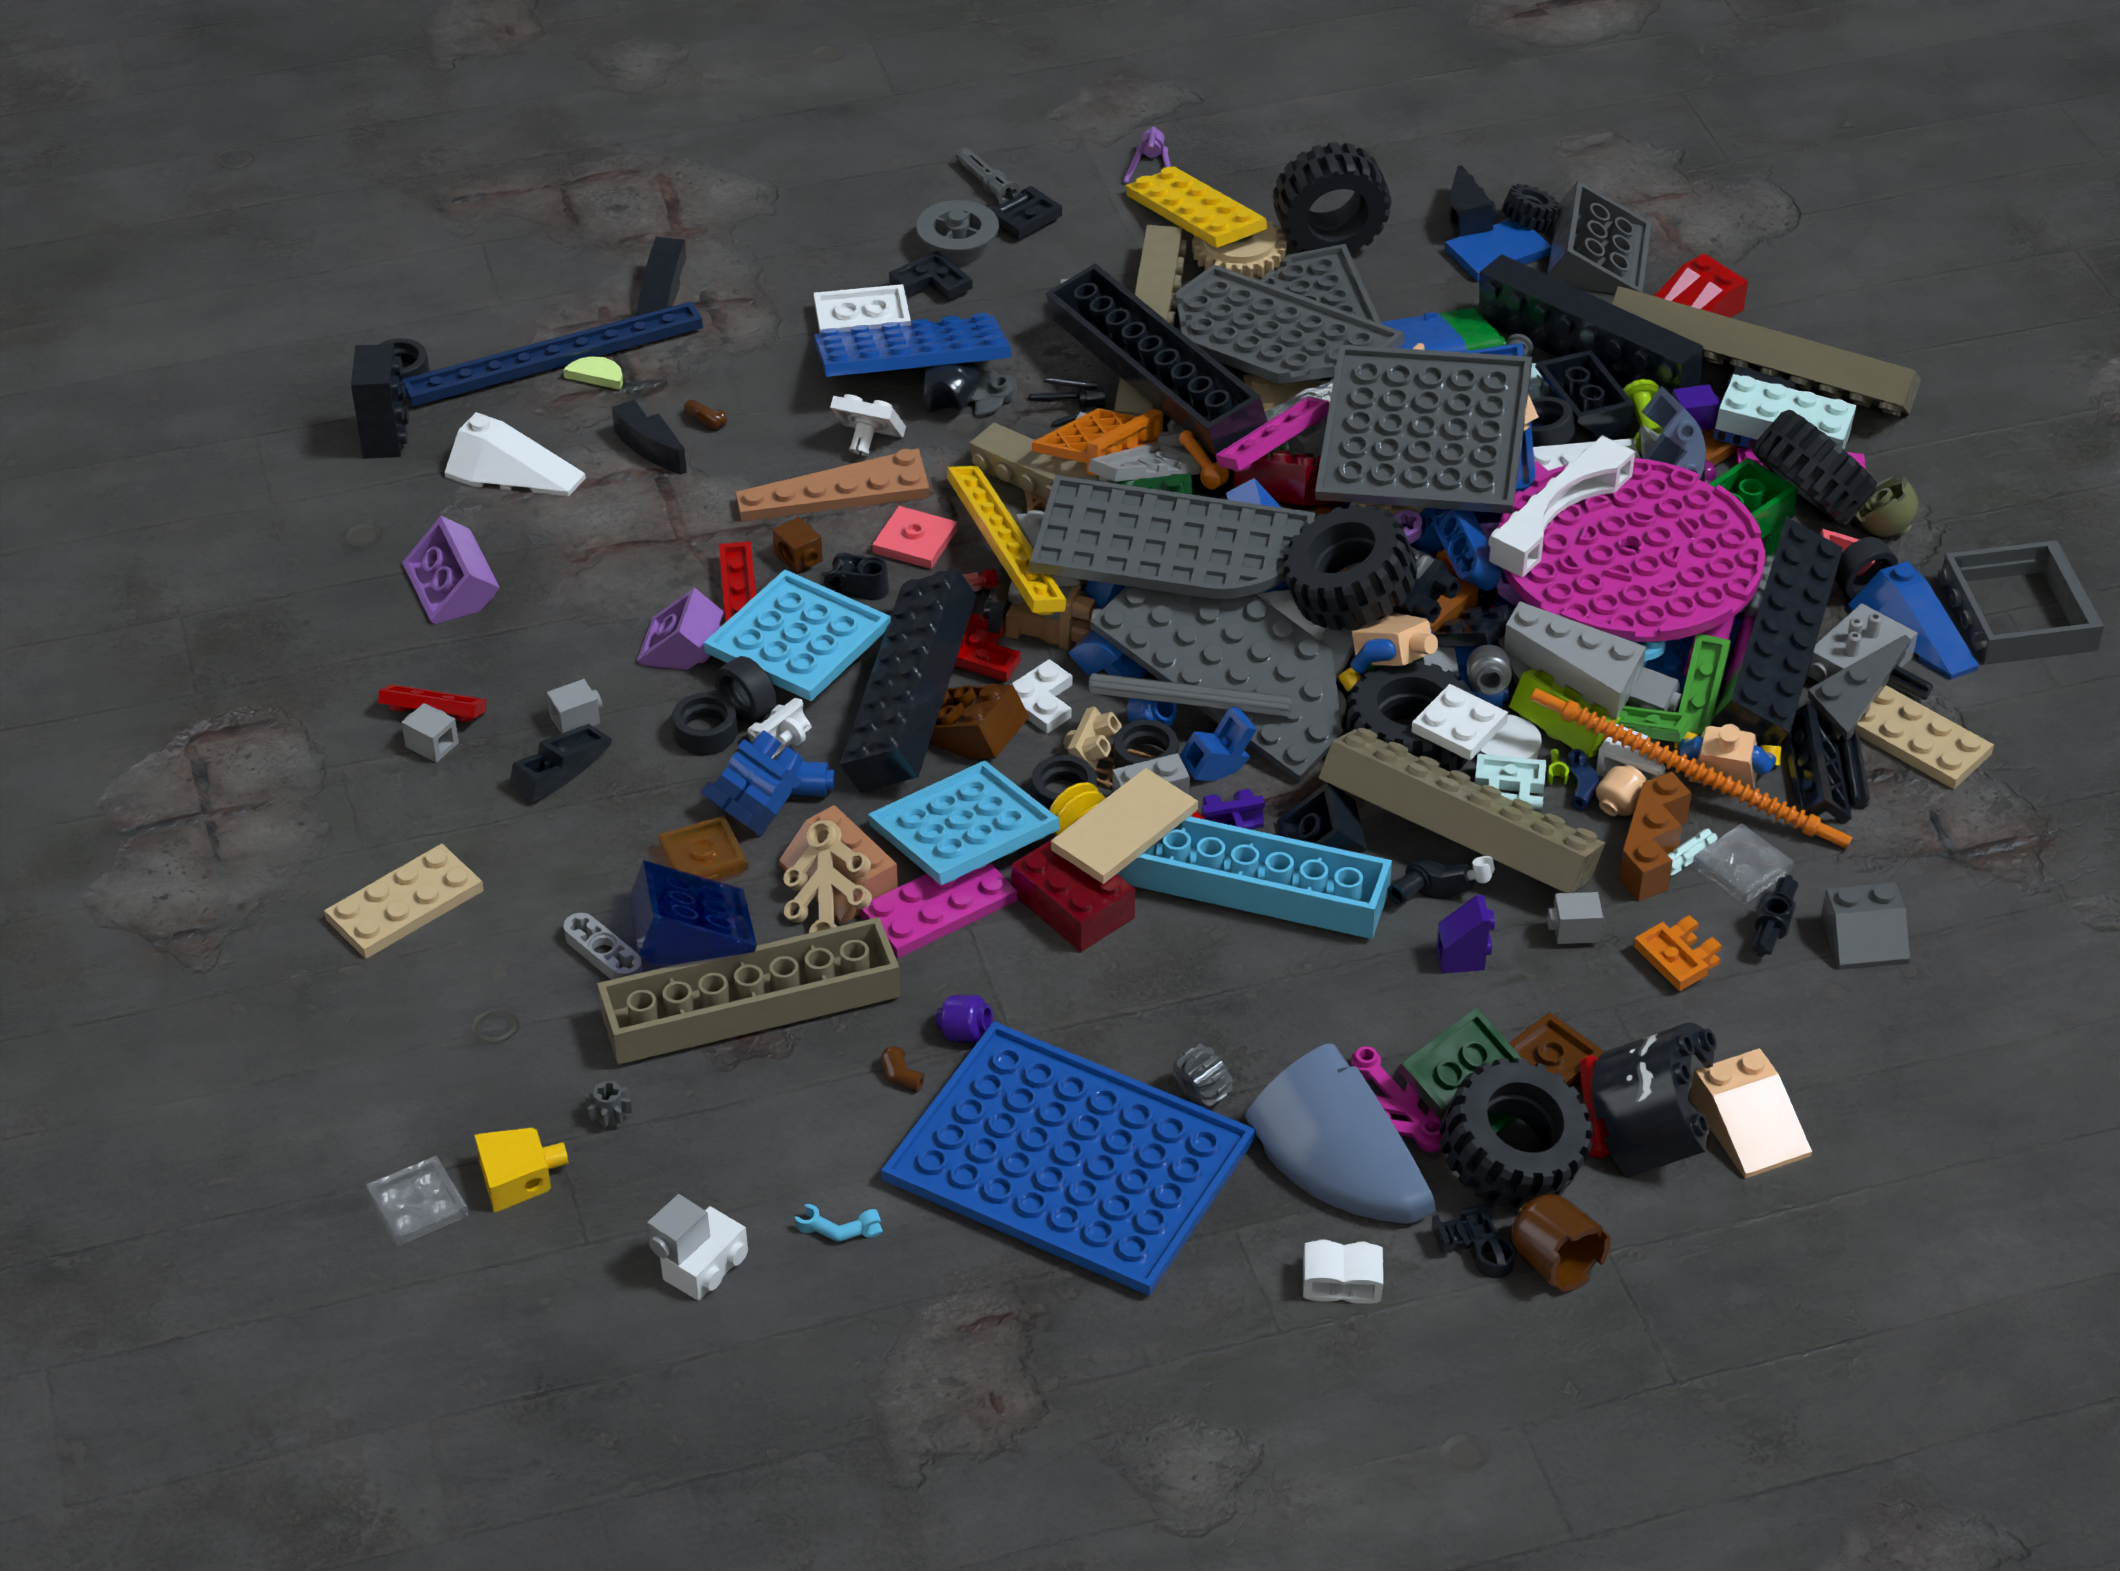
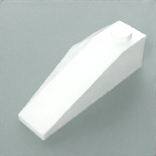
(499, 454)

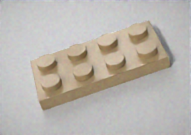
(1923, 738)
(403, 900)

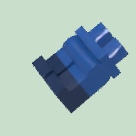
(754, 783)

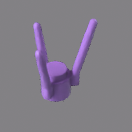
(1152, 146)

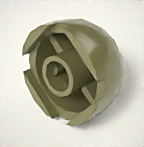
(1889, 509)

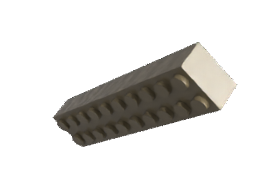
(1781, 354)

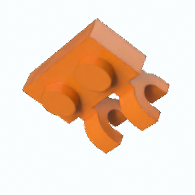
(1671, 955)

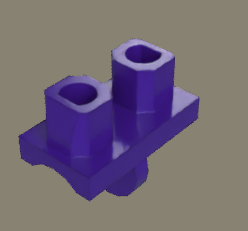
(1243, 811)

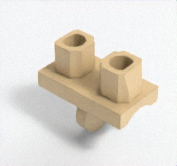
(1092, 736)

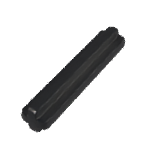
(1855, 770)

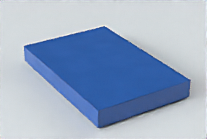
(1506, 238)

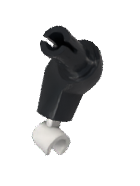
(1440, 880)

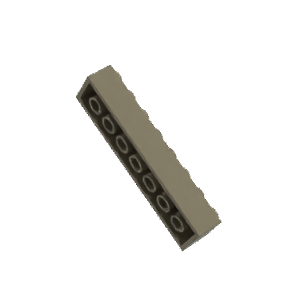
(1462, 810)
(749, 991)

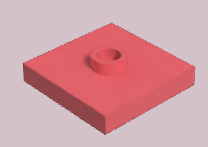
(914, 537)

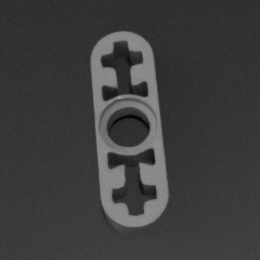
(597, 936)

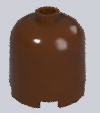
(1559, 1240)

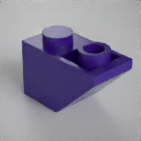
(1465, 937)

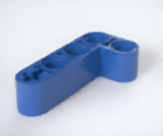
(1464, 543)

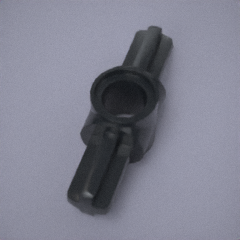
(1775, 915)

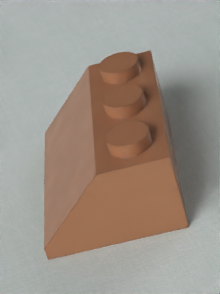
(879, 879)

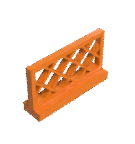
(1100, 434)

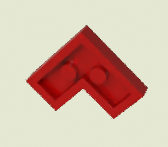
(982, 654)

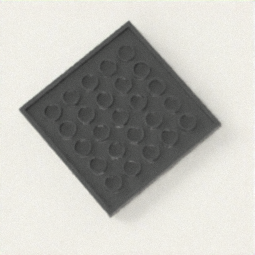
(1424, 429)

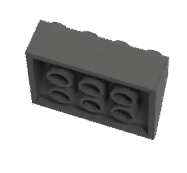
(1598, 243)

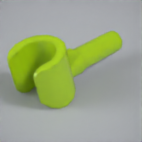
(1557, 768)

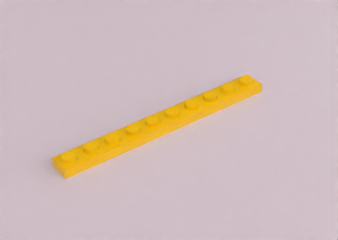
(1005, 539)

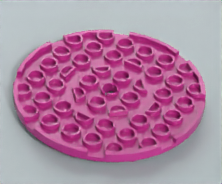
(1691, 566)

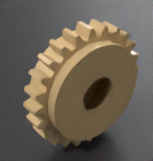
(1248, 256)

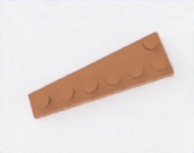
(854, 485)

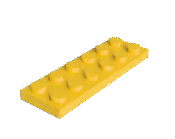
(1196, 207)

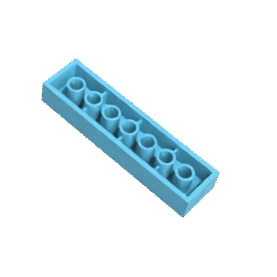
(1266, 875)

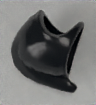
(951, 385)

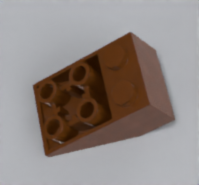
(978, 720)

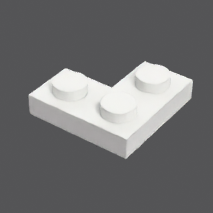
(1038, 695)

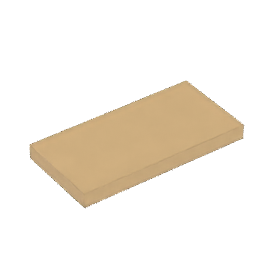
(1124, 825)

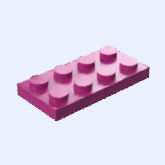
(927, 911)

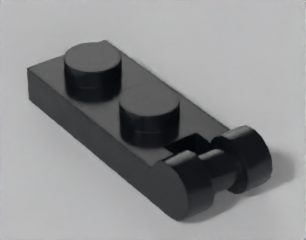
(998, 604)

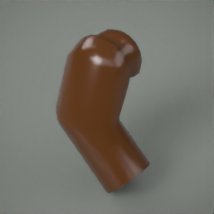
(705, 415)
(897, 1071)

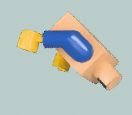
(1389, 642)
(1730, 752)

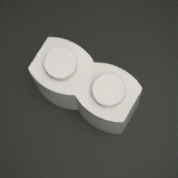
(1342, 1272)

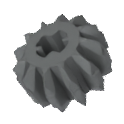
(1202, 1076)

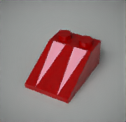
(1706, 286)

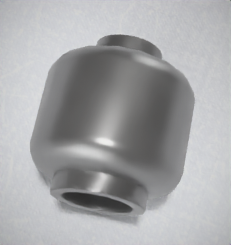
(1488, 669)

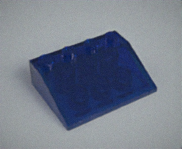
(688, 917)

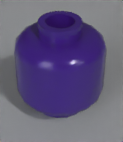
(964, 1018)

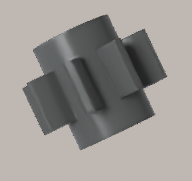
(608, 1103)

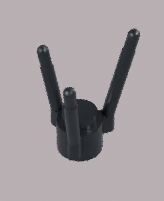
(1090, 396)

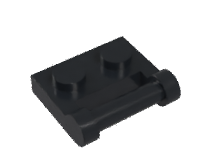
(1027, 212)

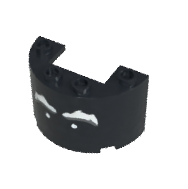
(1645, 1098)

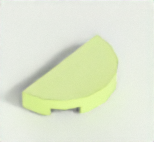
(595, 371)

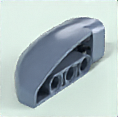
(1338, 1141)

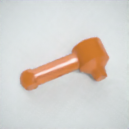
(1212, 474)

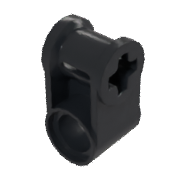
(861, 576)

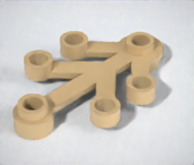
(825, 876)

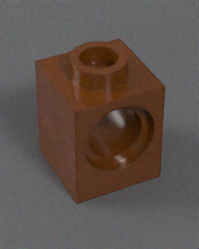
(797, 545)

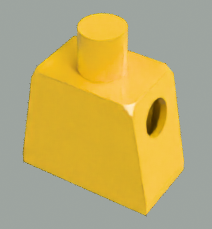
(516, 1165)

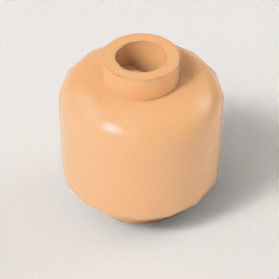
(1620, 790)

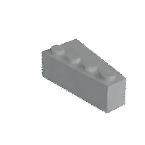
(1576, 655)

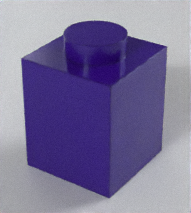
(1700, 404)

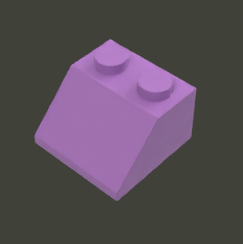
(679, 632)

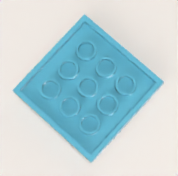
(799, 633)
(963, 822)

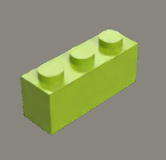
(1551, 721)

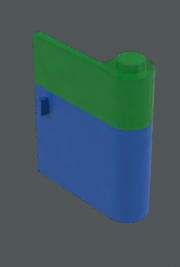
(1448, 331)

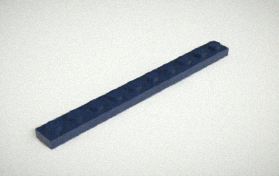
(552, 353)

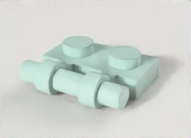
(1513, 775)

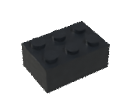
(379, 401)

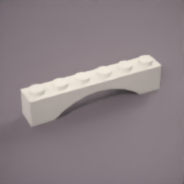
(1595, 472)

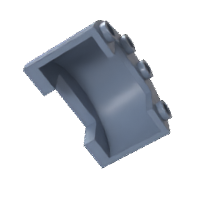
(1681, 437)

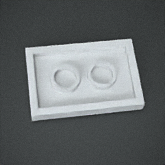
(861, 307)

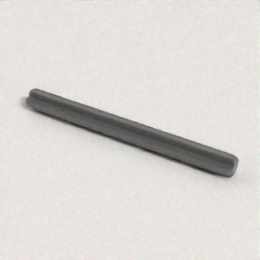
(1189, 694)

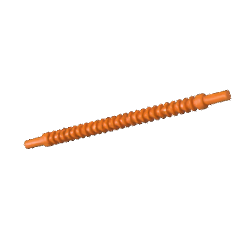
(1809, 824)

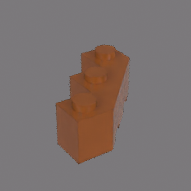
(1653, 835)

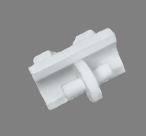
(785, 724)

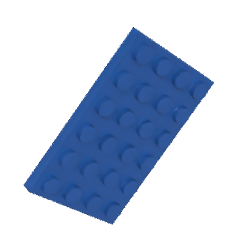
(911, 346)

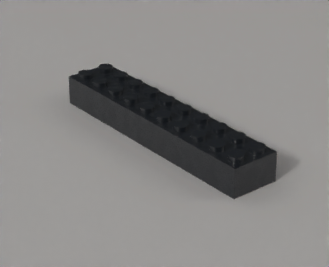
(1156, 359)

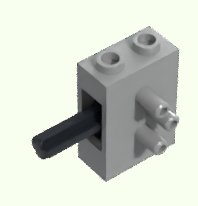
(1859, 636)

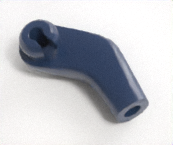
(1584, 778)

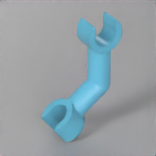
(866, 1224)

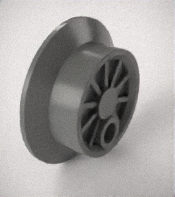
(958, 229)

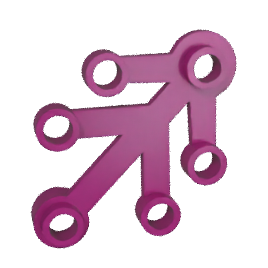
(1421, 1127)

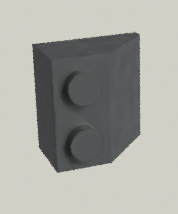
(1866, 925)

